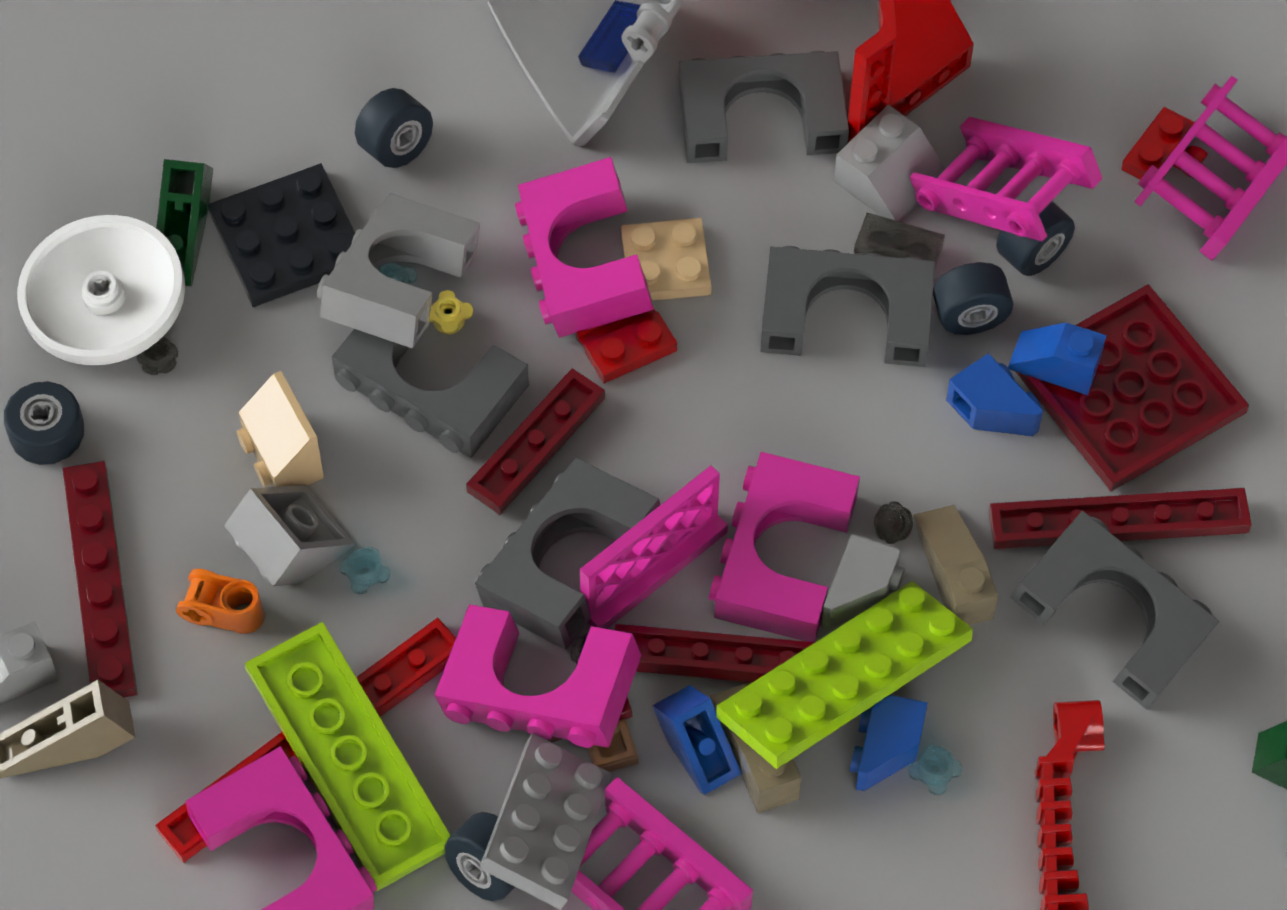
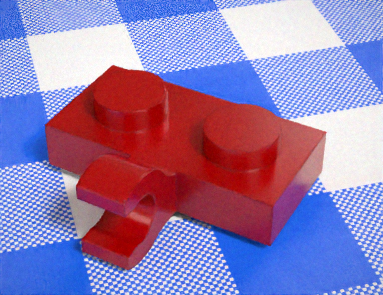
(1159, 142)

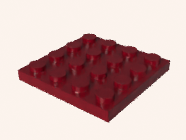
(1148, 394)

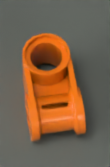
(213, 600)

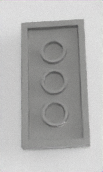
(545, 821)

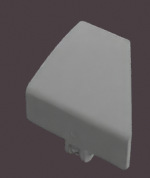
(547, 44)

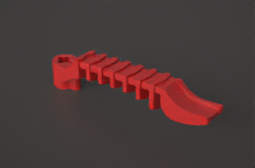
(1077, 729)

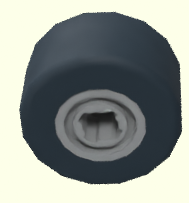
(393, 127)
(1034, 256)
(973, 298)
(44, 422)
(464, 855)

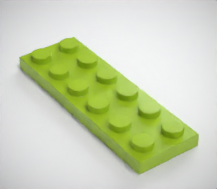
(843, 674)
(349, 755)

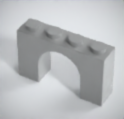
(395, 232)

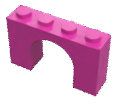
(552, 211)
(779, 493)
(579, 710)
(275, 792)

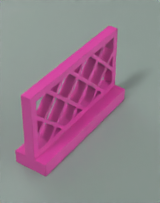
(653, 550)

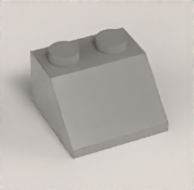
(882, 159)
(287, 533)

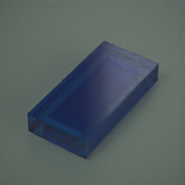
(605, 46)

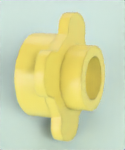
(450, 322)

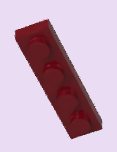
(535, 441)

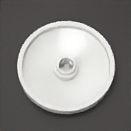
(101, 290)

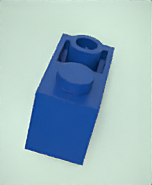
(993, 400)
(891, 739)

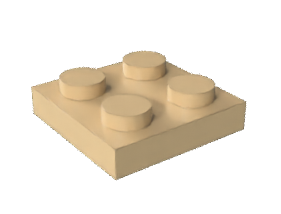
(670, 256)

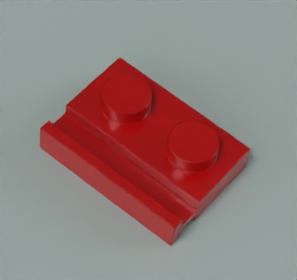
(627, 344)

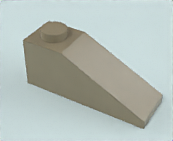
(957, 565)
(67, 731)
(765, 784)

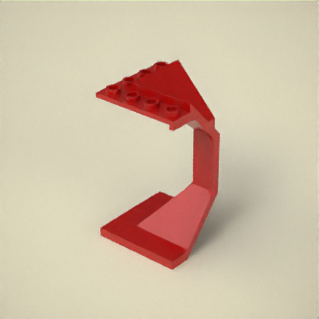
(908, 59)

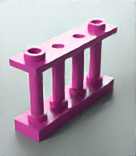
(1004, 149)
(1238, 201)
(656, 837)

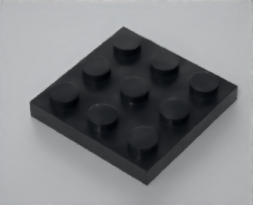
(283, 233)

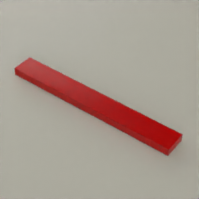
(385, 685)

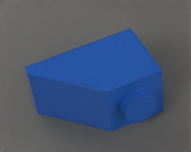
(1059, 355)
(697, 738)

